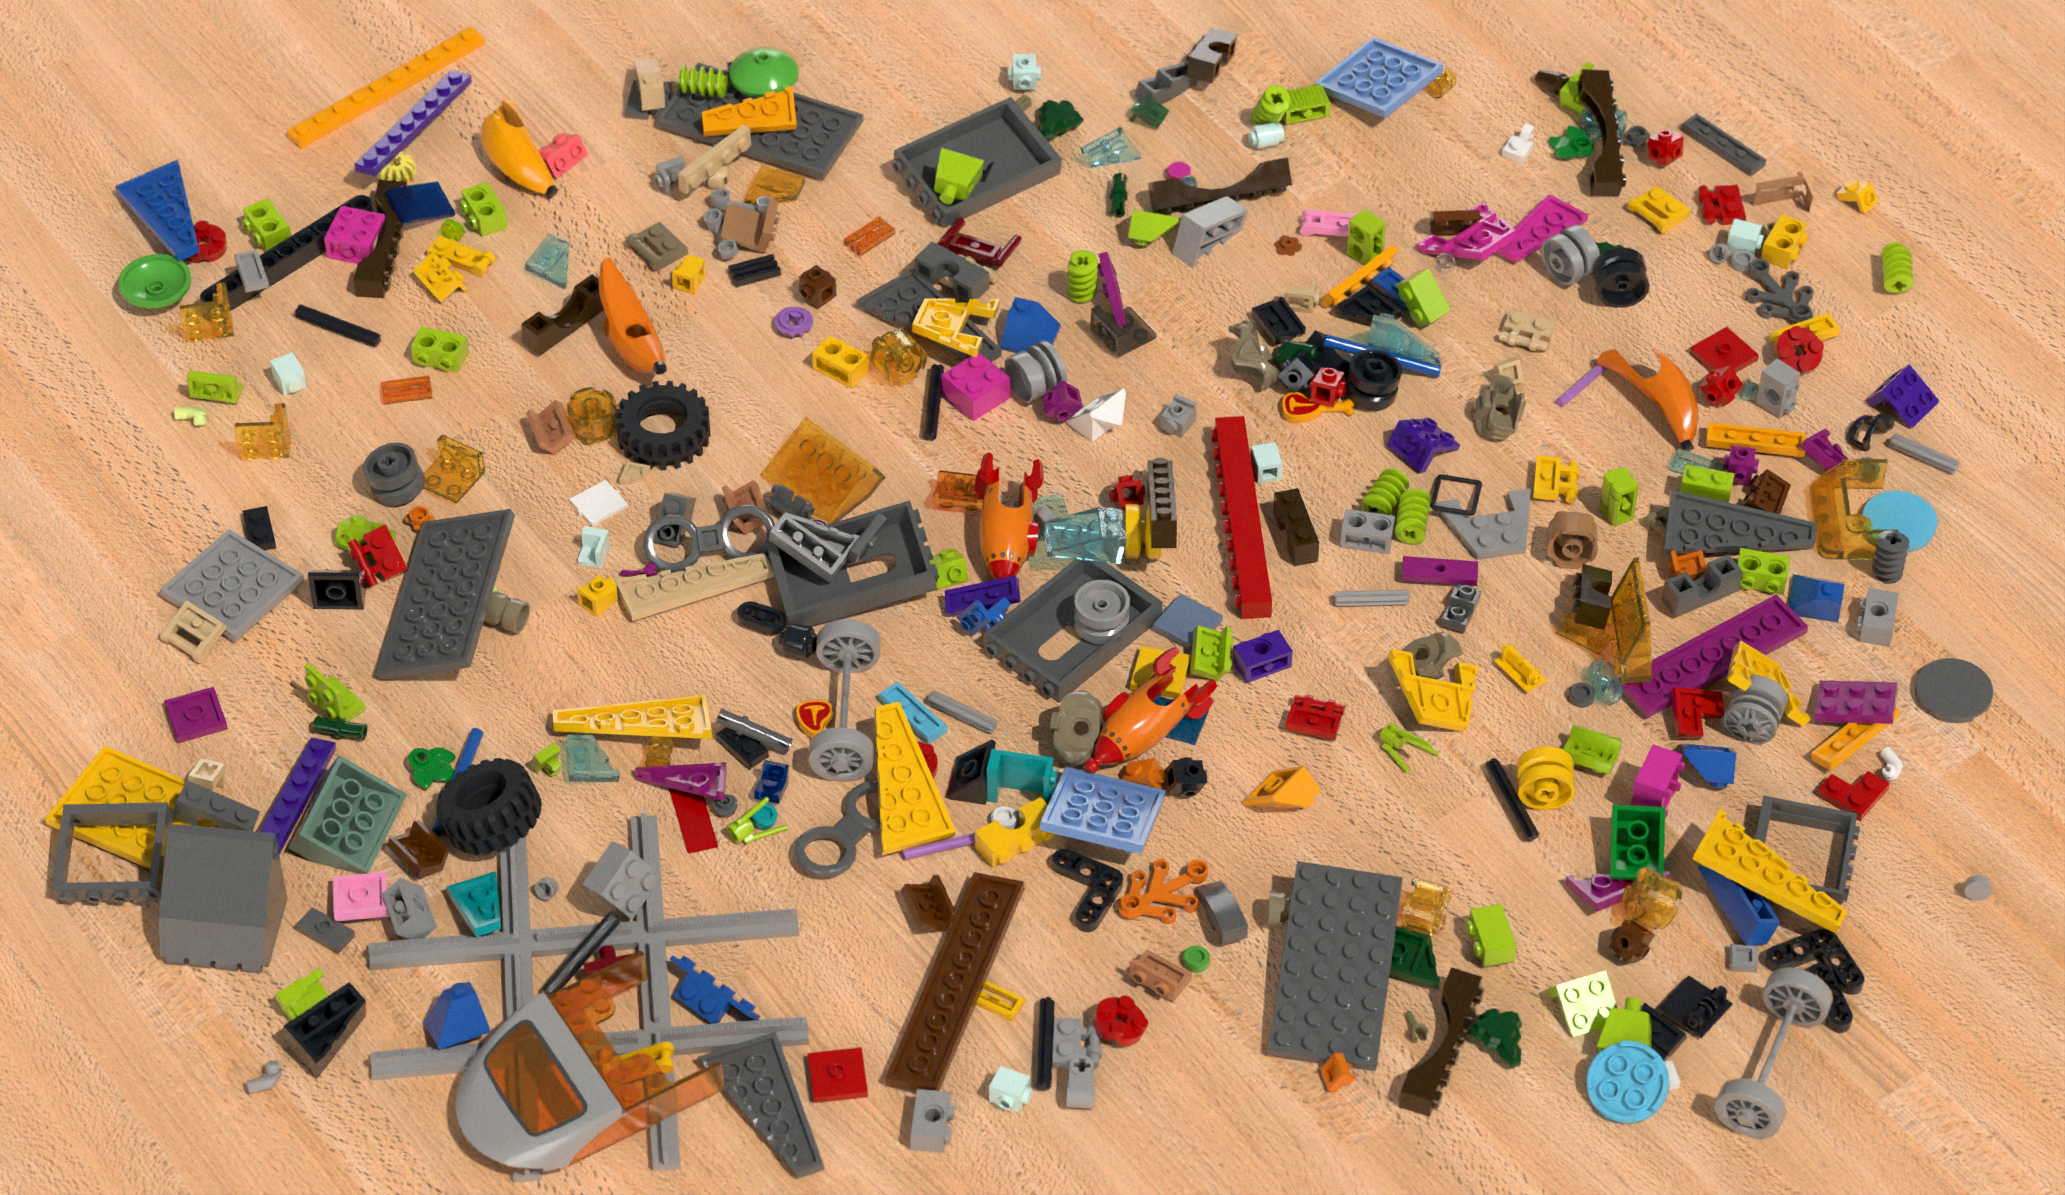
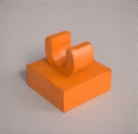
(1336, 1072)

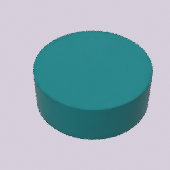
(765, 817)

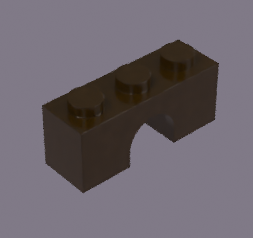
(1207, 56)
(1294, 518)
(1591, 596)

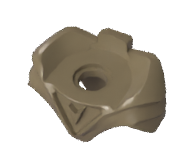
(1250, 356)
(1498, 394)
(1436, 649)
(1076, 708)

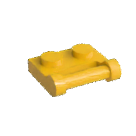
(1659, 209)

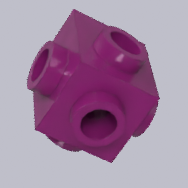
(1062, 402)
(1742, 463)

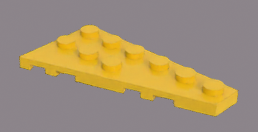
(660, 717)
(908, 796)
(1763, 871)

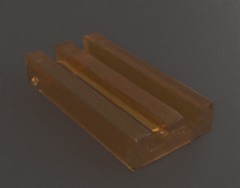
(872, 238)
(407, 390)

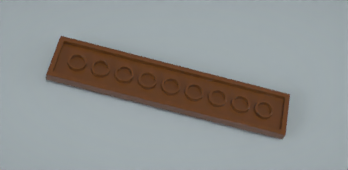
(955, 983)

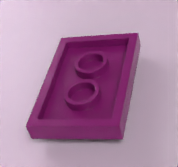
(1856, 702)

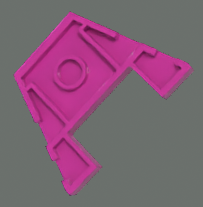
(1475, 242)

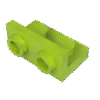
(214, 386)

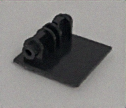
(1696, 1006)

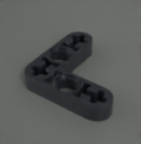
(1096, 881)
(1824, 952)

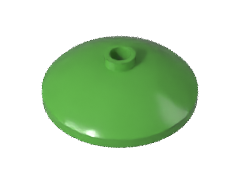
(763, 71)
(154, 281)

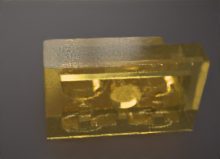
(208, 319)
(265, 439)
(454, 469)

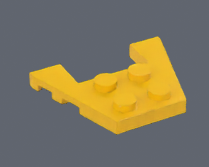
(944, 321)
(1749, 661)
(1433, 700)

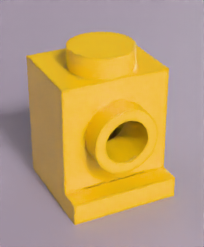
(689, 274)
(598, 595)

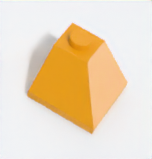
(1284, 789)

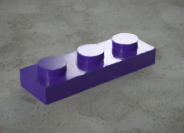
(987, 593)

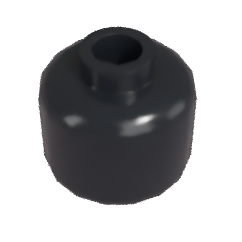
(798, 640)

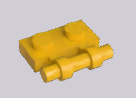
(1547, 479)

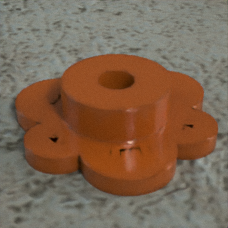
(1288, 245)

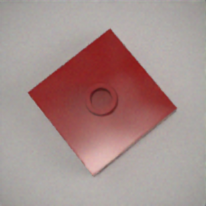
(1724, 350)
(837, 1075)

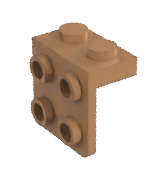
(751, 227)

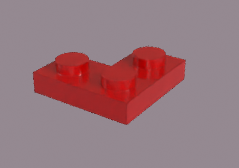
(1689, 708)
(1855, 798)

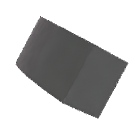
(1166, 84)
(1223, 912)

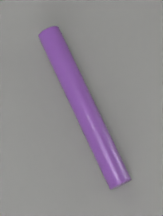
(1580, 385)
(939, 846)

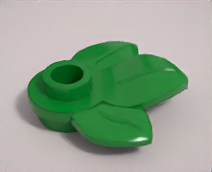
(1573, 144)
(434, 767)

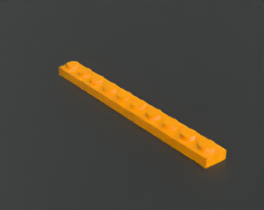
(385, 87)

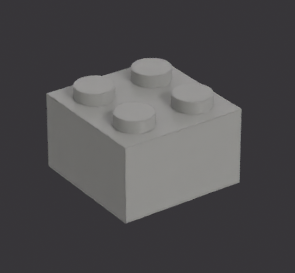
(622, 880)

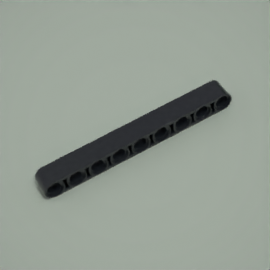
(286, 256)

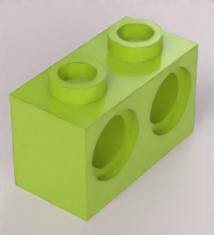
(483, 209)
(265, 224)
(1365, 236)
(439, 349)
(1763, 571)

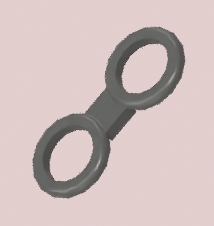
(705, 537)
(846, 832)

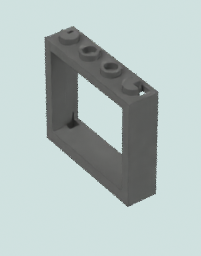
(111, 814)
(1817, 818)

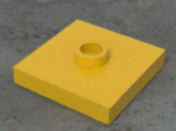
(1144, 670)

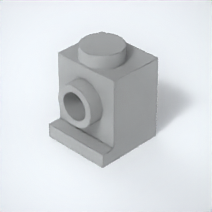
(1178, 416)

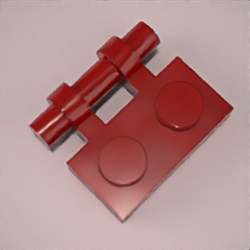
(1728, 204)
(384, 552)
(1315, 717)

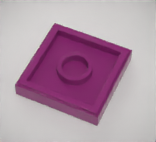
(195, 715)

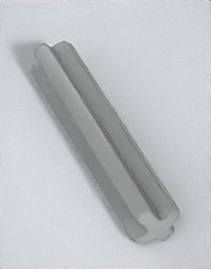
(1924, 453)
(1371, 598)
(962, 711)

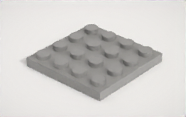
(233, 583)

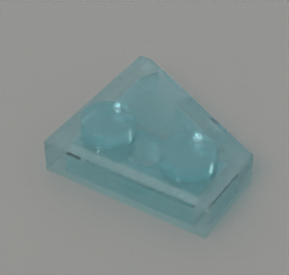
(1110, 149)
(550, 260)
(587, 761)

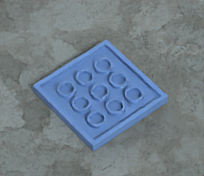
(1379, 77)
(1103, 810)

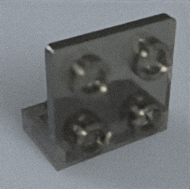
(1119, 338)

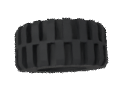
(488, 806)

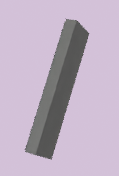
(1723, 145)

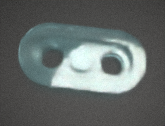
(1603, 677)

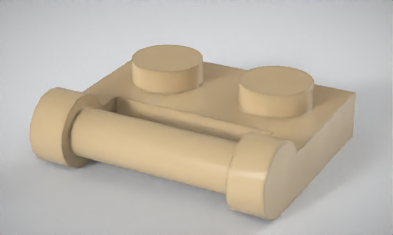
(199, 625)

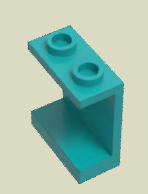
(1021, 773)

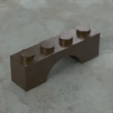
(544, 331)

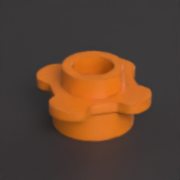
(417, 516)

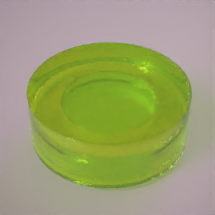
(452, 230)

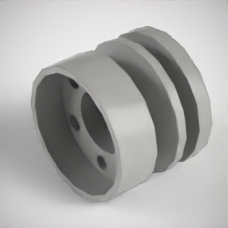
(1035, 371)
(1757, 711)

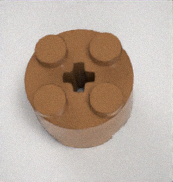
(1572, 539)

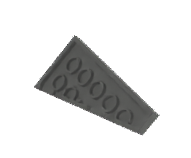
(900, 302)
(1720, 526)
(764, 1091)

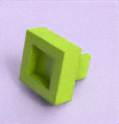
(547, 760)

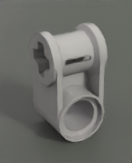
(1081, 1083)

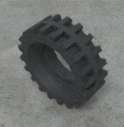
(669, 447)

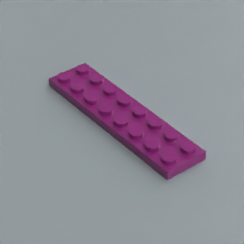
(1710, 653)

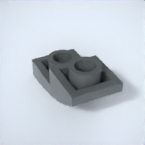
(1460, 608)

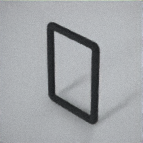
(1454, 510)

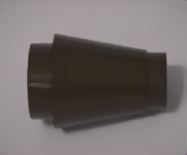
(1551, 80)

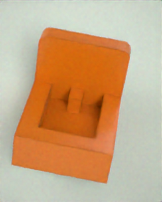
(1692, 563)
(1145, 773)

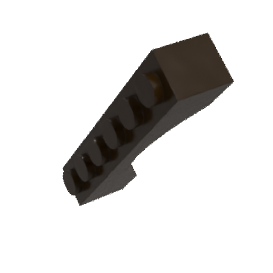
(1595, 94)
(1174, 193)
(374, 271)
(1162, 503)
(1423, 1083)

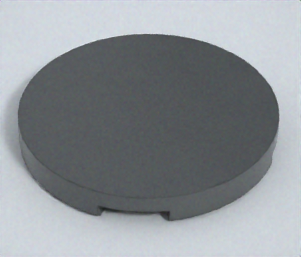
(1954, 690)

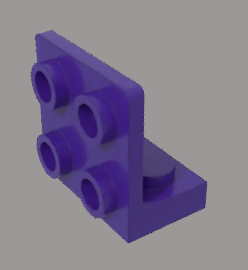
(1906, 395)
(1419, 441)

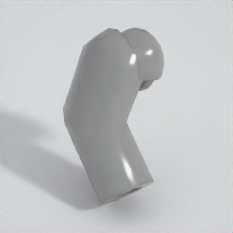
(268, 1080)

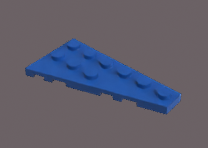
(163, 207)

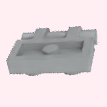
(1068, 1039)

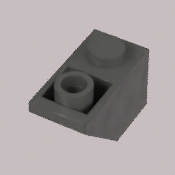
(674, 504)

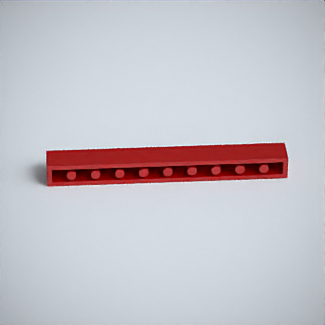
(1242, 518)

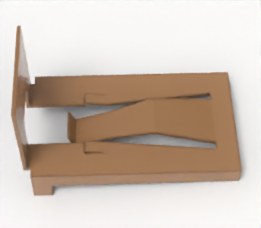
(1786, 184)

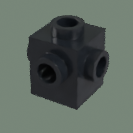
(1297, 371)
(1185, 777)

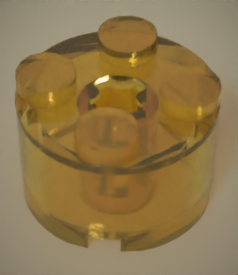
(898, 357)
(592, 415)
(1652, 899)
(1425, 907)

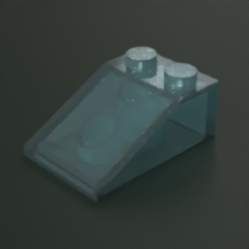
(1394, 337)
(1087, 535)

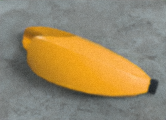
(514, 151)

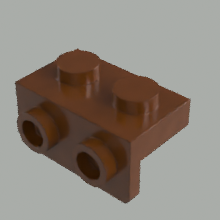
(419, 850)
(929, 905)

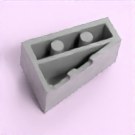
(1207, 227)
(813, 545)

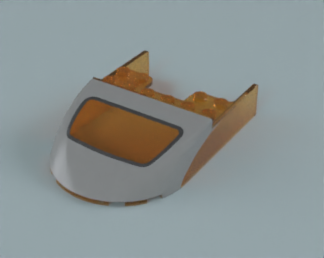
(555, 1086)

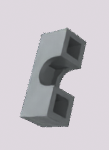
(938, 262)
(1719, 580)
(201, 803)

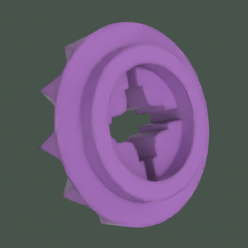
(797, 315)

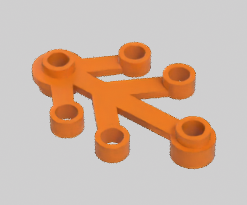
(1162, 893)

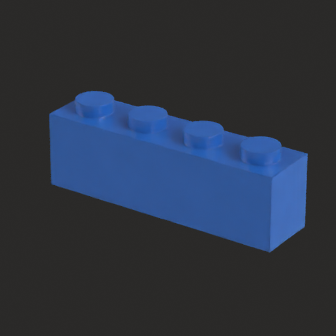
(1745, 909)

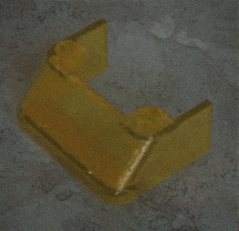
(1838, 531)

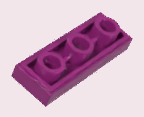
(1439, 570)

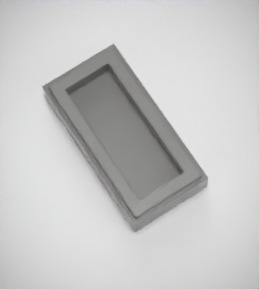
(251, 271)

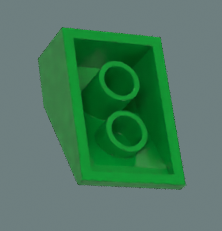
(1636, 840)

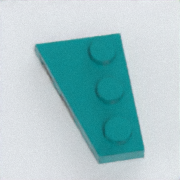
(478, 903)

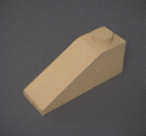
(650, 83)

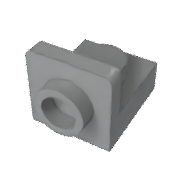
(668, 172)

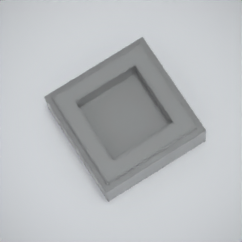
(1743, 958)

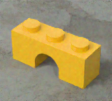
(1001, 844)

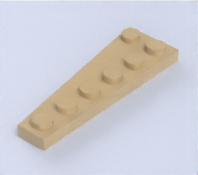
(659, 593)

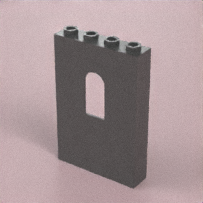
(994, 135)
(813, 600)
(1047, 611)

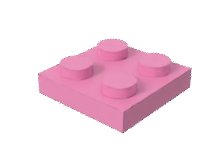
(359, 896)

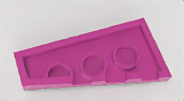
(1543, 222)

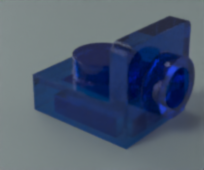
(772, 782)

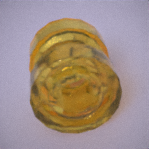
(1441, 84)
(659, 751)

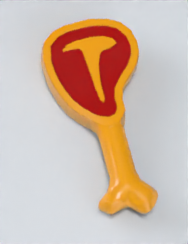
(1300, 409)
(814, 716)

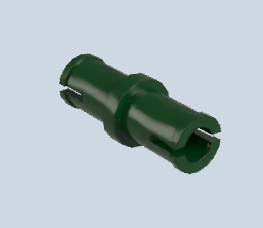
(1118, 195)
(340, 728)

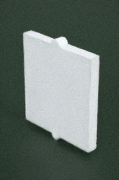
(598, 503)

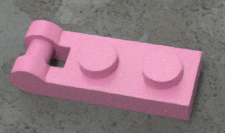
(1325, 223)

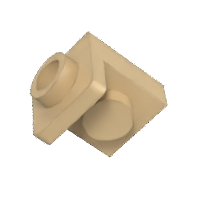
(1302, 298)
(208, 774)

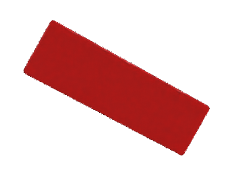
(694, 821)

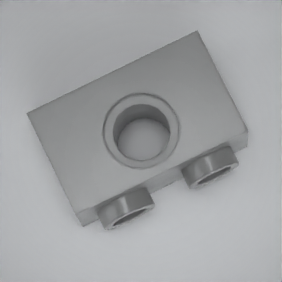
(1778, 388)
(1878, 617)
(409, 909)
(929, 1107)

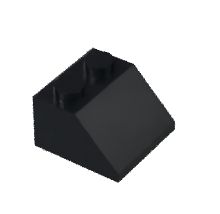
(337, 589)

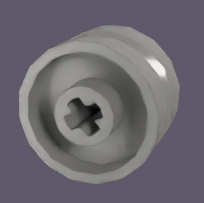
(1569, 254)
(1100, 610)

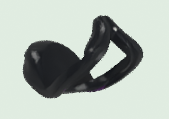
(1880, 422)

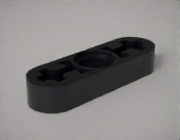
(1844, 1011)

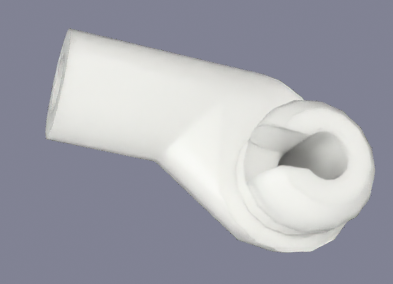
(1894, 765)

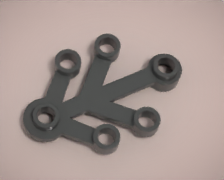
(1795, 312)

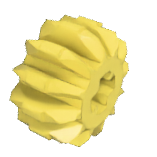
(399, 169)

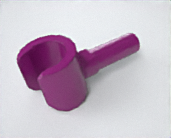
(648, 570)

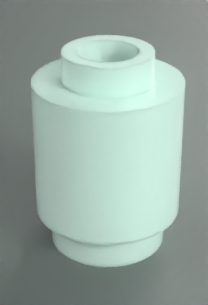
(1266, 135)

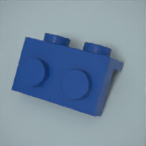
(977, 617)

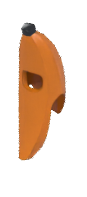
(628, 323)
(1667, 389)

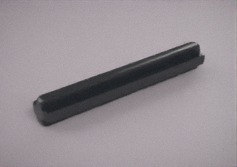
(338, 325)
(933, 402)
(1511, 800)
(582, 953)
(1045, 1044)

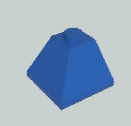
(1027, 325)
(1816, 598)
(1712, 762)
(456, 1016)

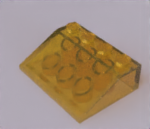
(823, 472)
(1630, 628)

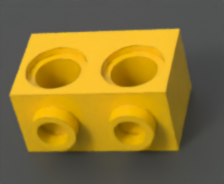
(1785, 242)
(840, 361)

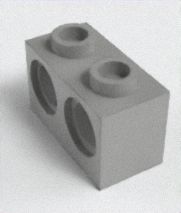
(1367, 531)

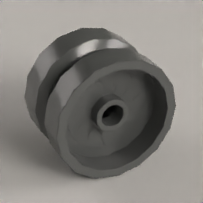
(394, 474)

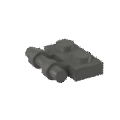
(634, 107)

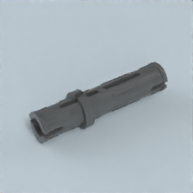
(753, 730)

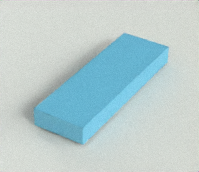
(920, 718)

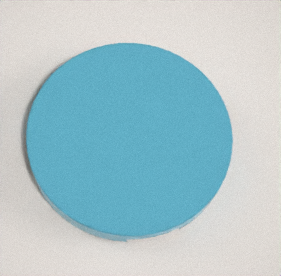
(1904, 513)
(1628, 1082)

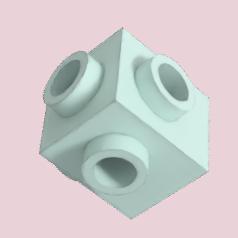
(1024, 72)

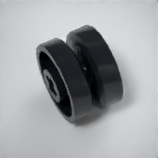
(1621, 277)
(1373, 379)

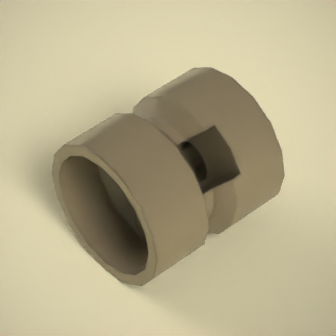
(506, 612)
(1278, 909)

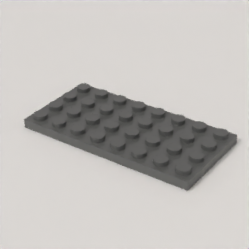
(810, 149)
(445, 594)
(1335, 965)

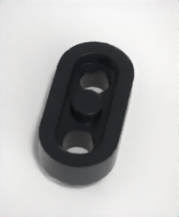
(764, 617)

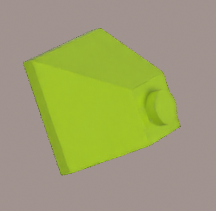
(1150, 226)

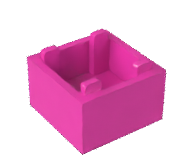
(1657, 778)

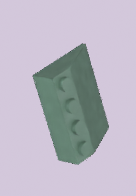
(348, 818)

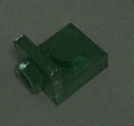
(1149, 111)

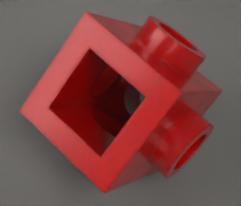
(1665, 147)
(1327, 386)
(1721, 386)
(1136, 491)

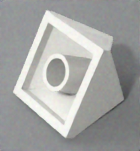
(1099, 415)

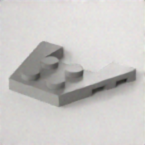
(1492, 533)

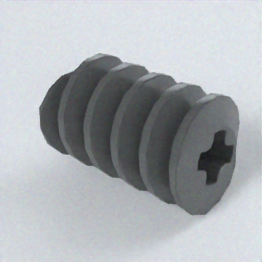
(1890, 556)

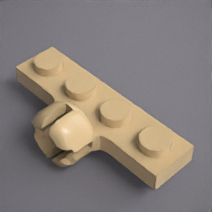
(713, 165)

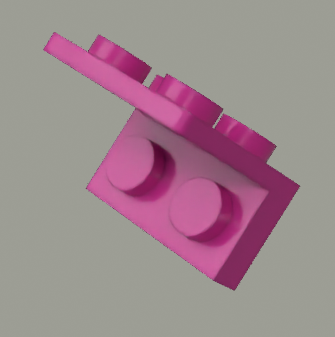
(352, 234)

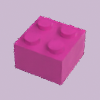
(975, 386)

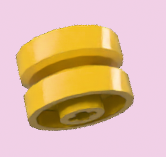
(1138, 532)
(1546, 778)

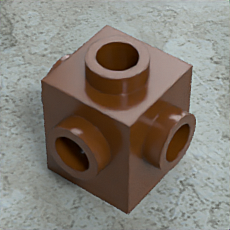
(817, 286)
(1631, 941)

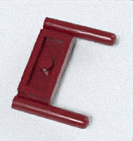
(976, 248)

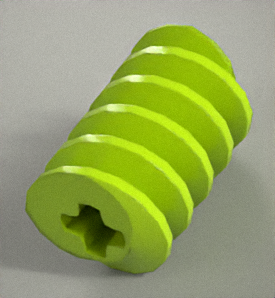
(702, 81)
(1271, 106)
(1897, 268)
(1082, 276)
(1385, 492)
(1412, 516)

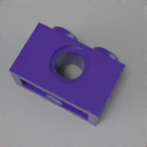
(1262, 656)

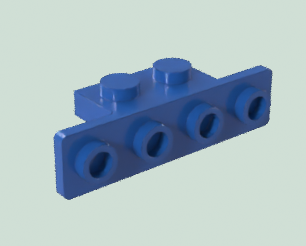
(705, 996)

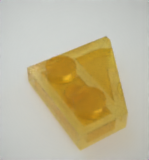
(775, 184)

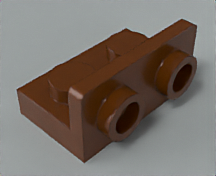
(1452, 221)
(1767, 492)

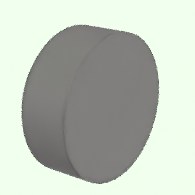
(1741, 260)
(1977, 887)

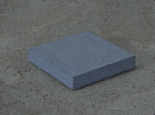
(1183, 617)

